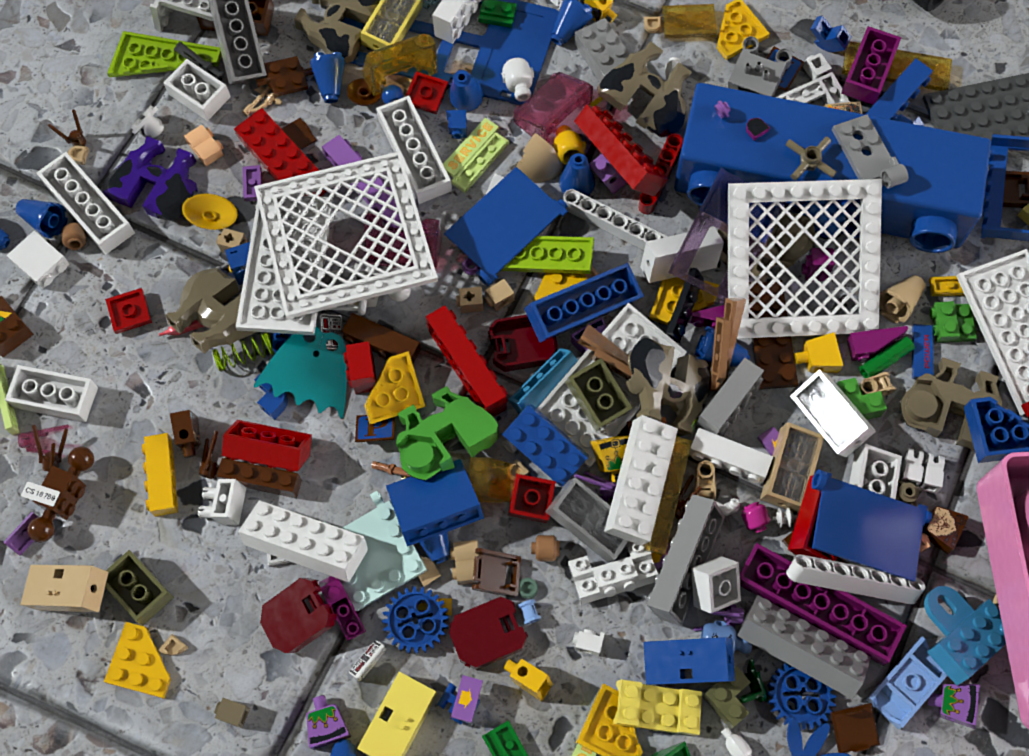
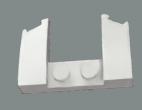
(824, 87)

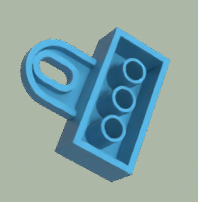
(969, 633)

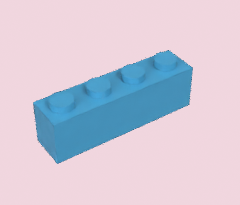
(543, 380)

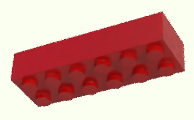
(273, 147)
(621, 150)
(466, 362)

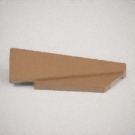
(724, 341)
(613, 356)

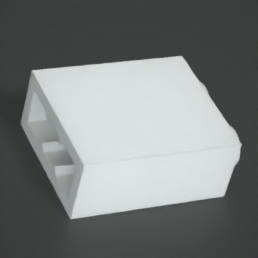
(38, 260)

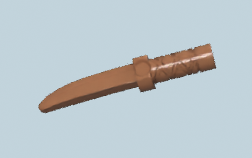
(390, 469)

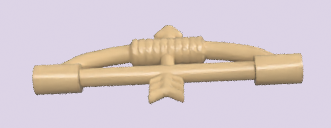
(262, 91)

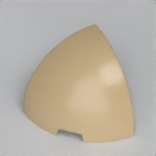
(540, 160)

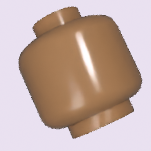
(73, 236)
(546, 548)

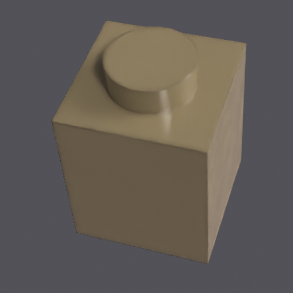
(231, 712)

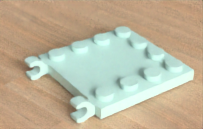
(388, 558)

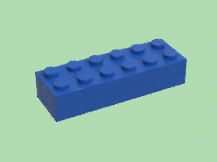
(583, 302)

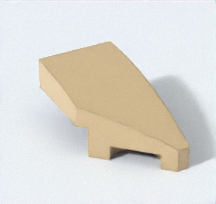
(430, 575)

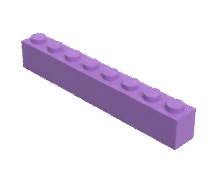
(340, 152)

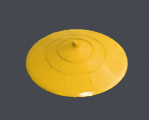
(209, 211)

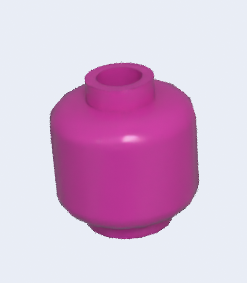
(755, 517)

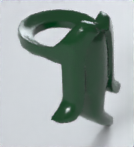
(757, 688)

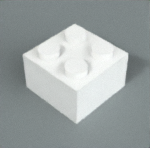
(716, 584)

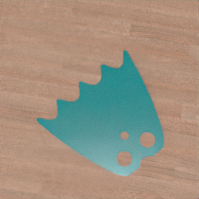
(308, 376)

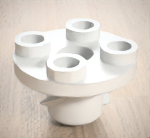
(151, 125)

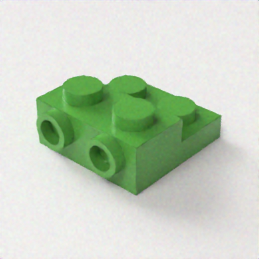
(952, 322)

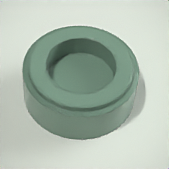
(528, 588)

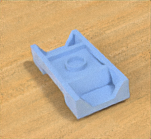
(907, 685)

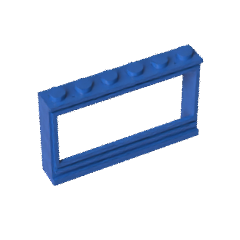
(995, 188)

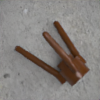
(76, 136)
(50, 458)
(208, 468)
(680, 509)

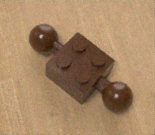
(70, 488)

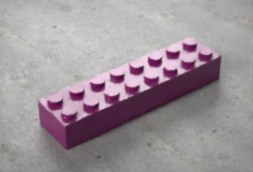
(825, 608)

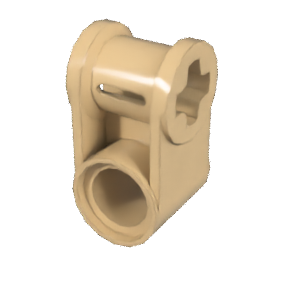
(878, 383)
(707, 482)

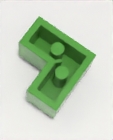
(869, 405)

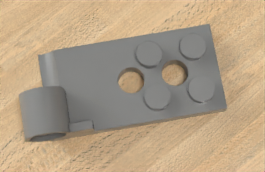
(878, 164)

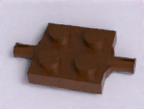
(285, 76)

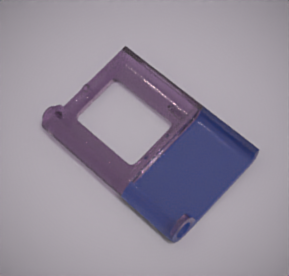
(715, 213)

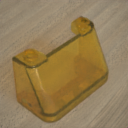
(415, 51)

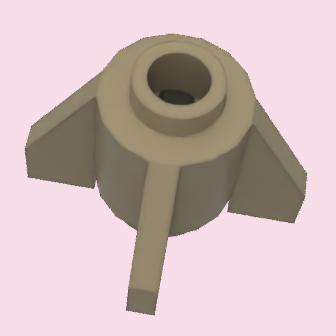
(907, 492)

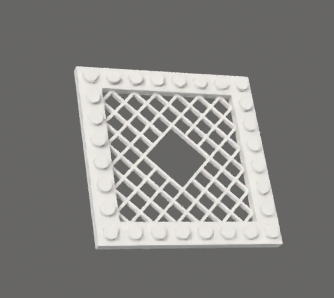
(869, 248)
(351, 291)

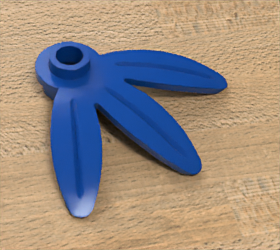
(813, 744)

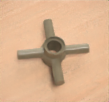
(811, 164)

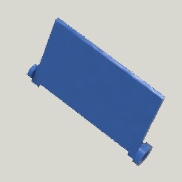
(504, 223)
(868, 527)

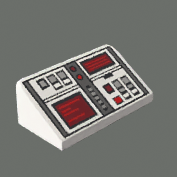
(332, 324)
(367, 660)

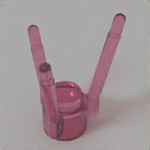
(27, 439)

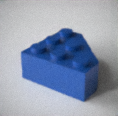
(995, 430)

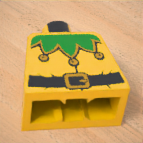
(610, 454)

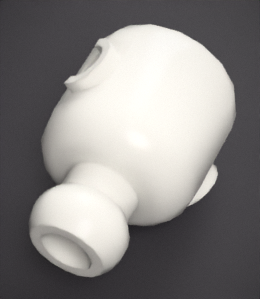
(518, 78)

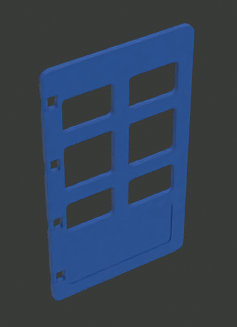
(526, 39)

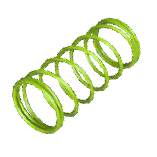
(265, 337)

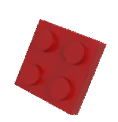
(427, 92)
(128, 311)

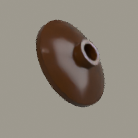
(360, 94)

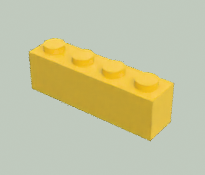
(160, 475)

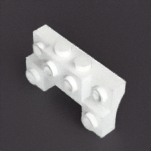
(614, 576)

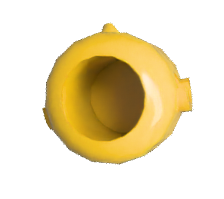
(568, 143)

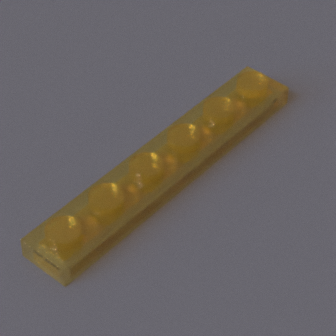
(669, 497)

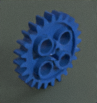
(410, 602)
(802, 712)

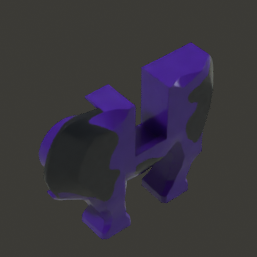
(170, 185)

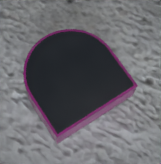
(756, 128)

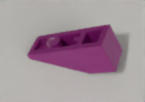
(869, 343)

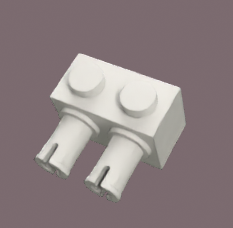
(227, 502)

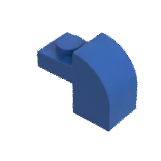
(830, 38)
(269, 404)

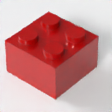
(360, 367)
(531, 498)

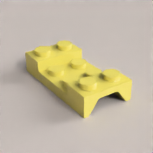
(658, 708)

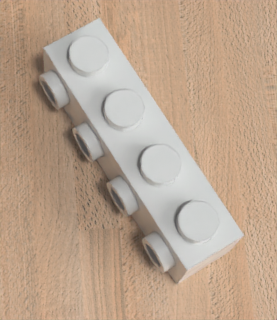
(730, 456)

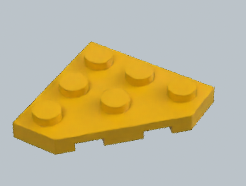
(736, 26)
(557, 281)
(668, 297)
(394, 390)
(138, 663)
(601, 734)

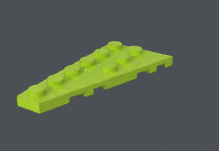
(153, 54)

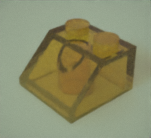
(490, 479)

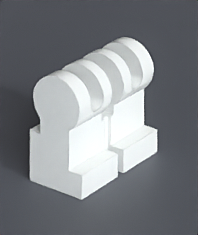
(929, 477)

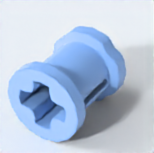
(529, 611)

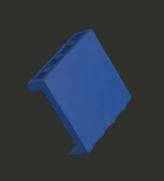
(434, 504)

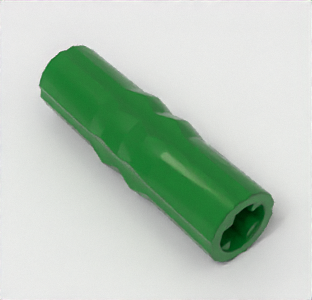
(887, 357)

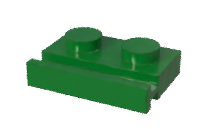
(497, 13)
(504, 741)

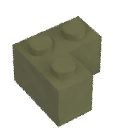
(724, 701)

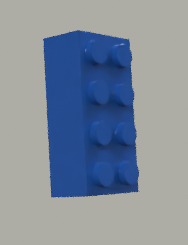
(545, 445)

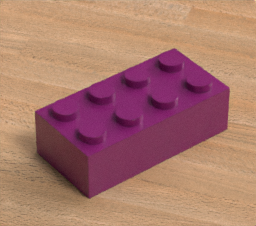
(871, 65)

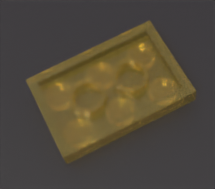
(689, 21)

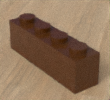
(381, 339)
(261, 477)

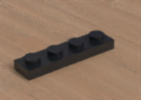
(684, 307)

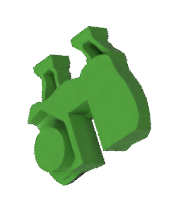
(423, 440)

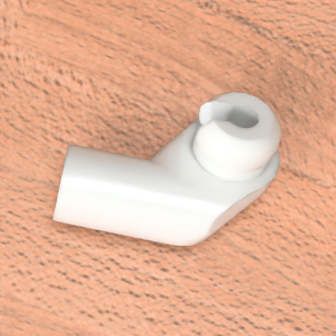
(730, 507)

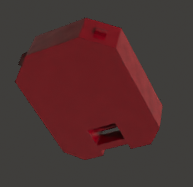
(523, 344)
(288, 619)
(480, 636)

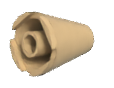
(900, 299)

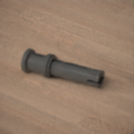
(197, 60)

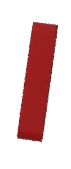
(668, 152)

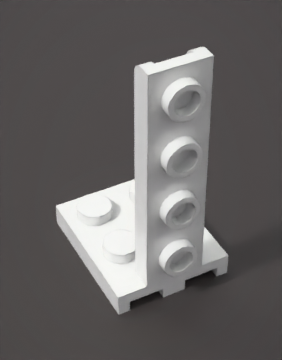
(161, 9)

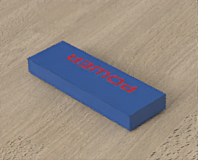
(923, 353)

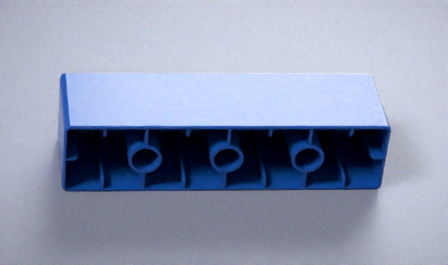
(930, 209)

